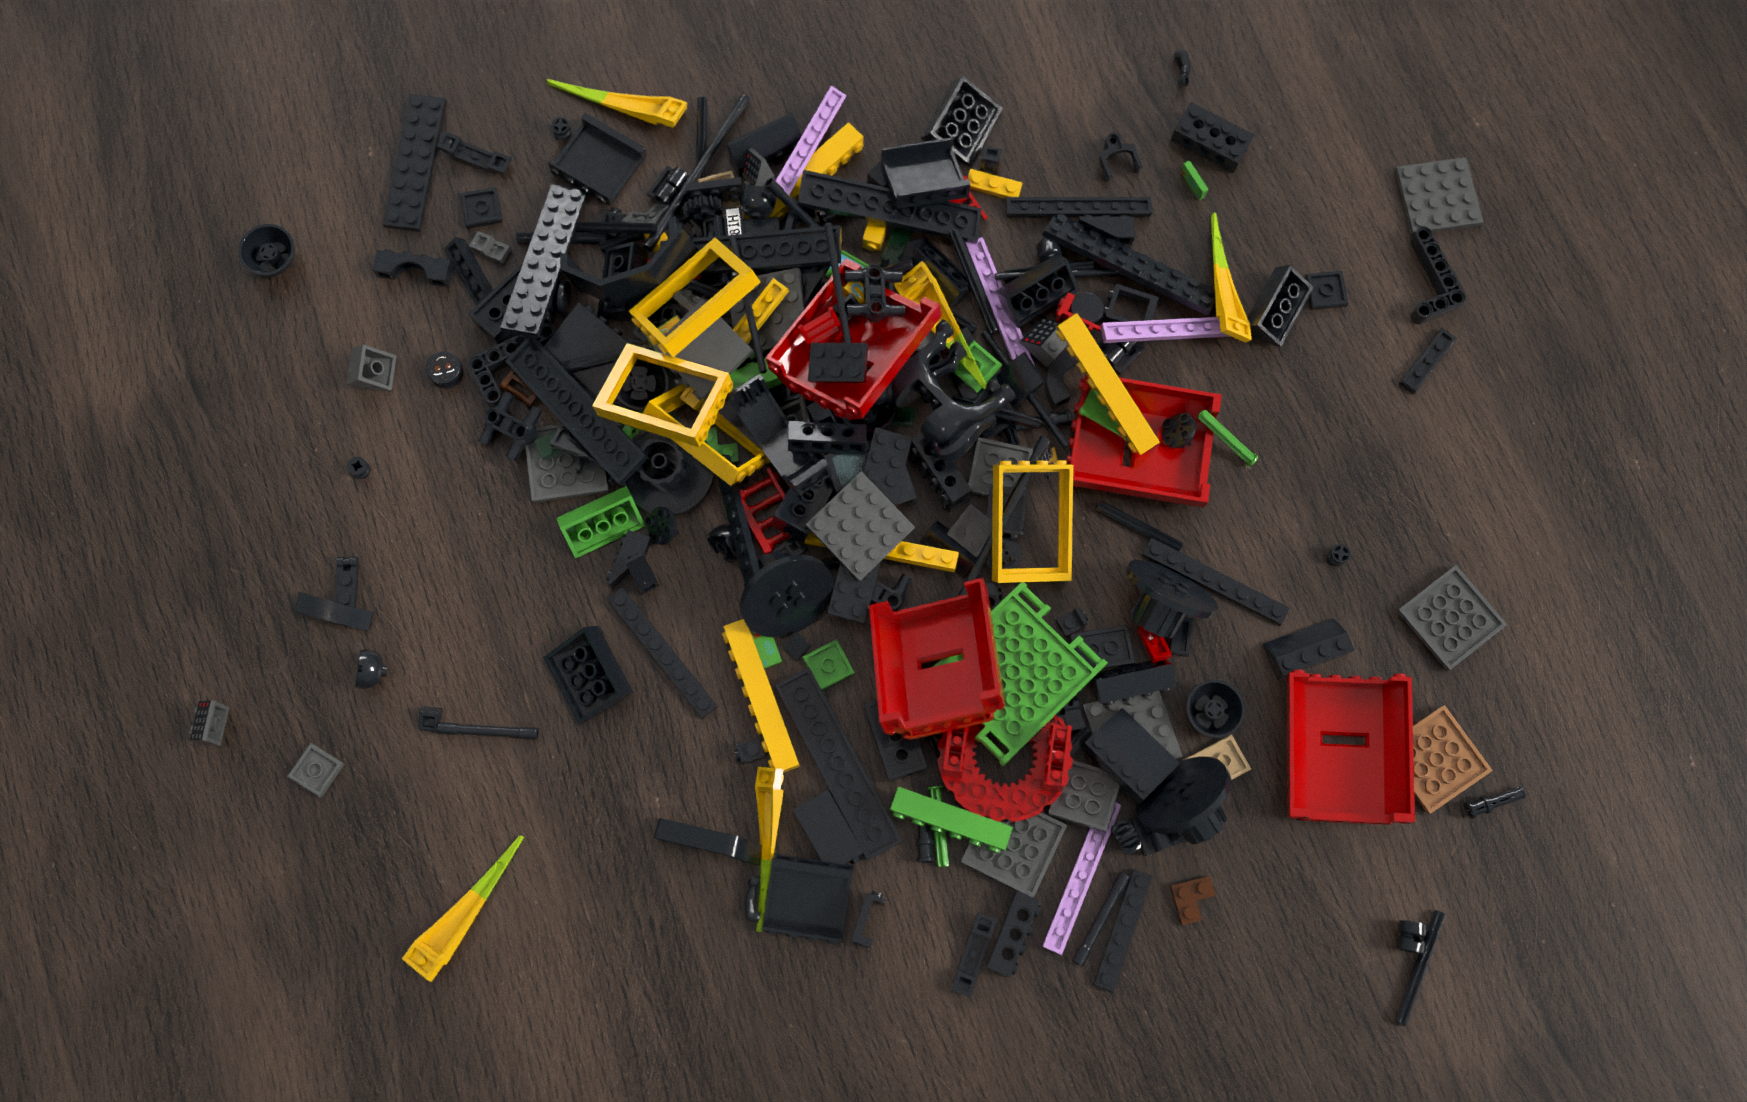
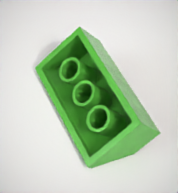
(600, 522)

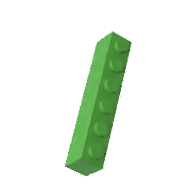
(950, 819)

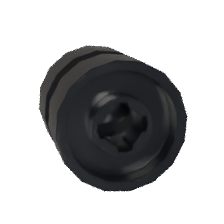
(1411, 936)

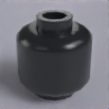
(1047, 248)

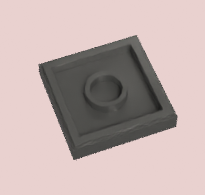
(316, 770)

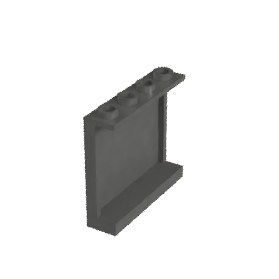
(715, 348)

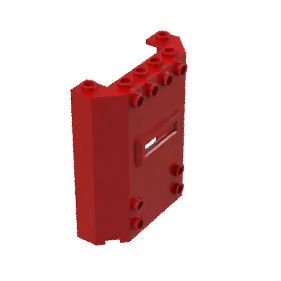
(888, 342)
(1159, 472)
(943, 696)
(1342, 780)

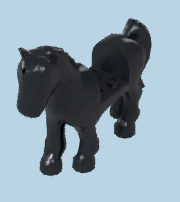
(951, 426)

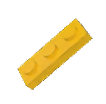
(993, 184)

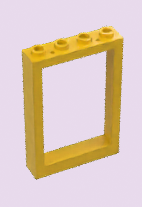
(705, 315)
(669, 401)
(706, 417)
(1065, 511)

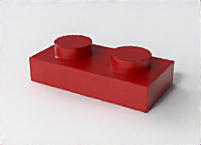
(1155, 645)

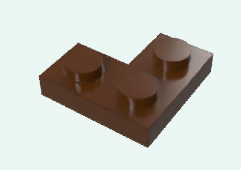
(1185, 898)

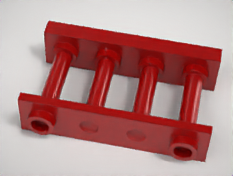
(757, 528)

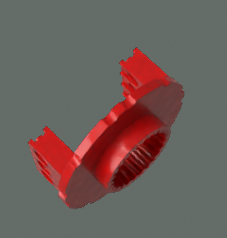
(1010, 803)

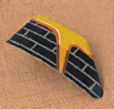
(1050, 456)

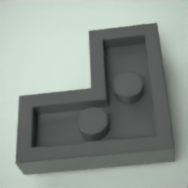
(653, 215)

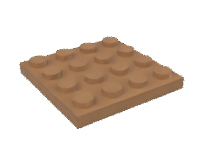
(1443, 760)

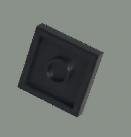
(481, 207)
(1327, 290)

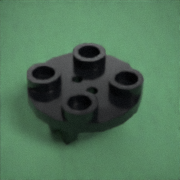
(1178, 430)
(661, 526)
(1014, 555)

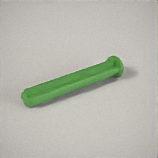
(1229, 439)
(940, 838)

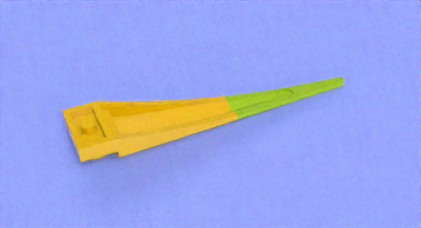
(648, 108)
(921, 283)
(1228, 306)
(769, 806)
(440, 941)

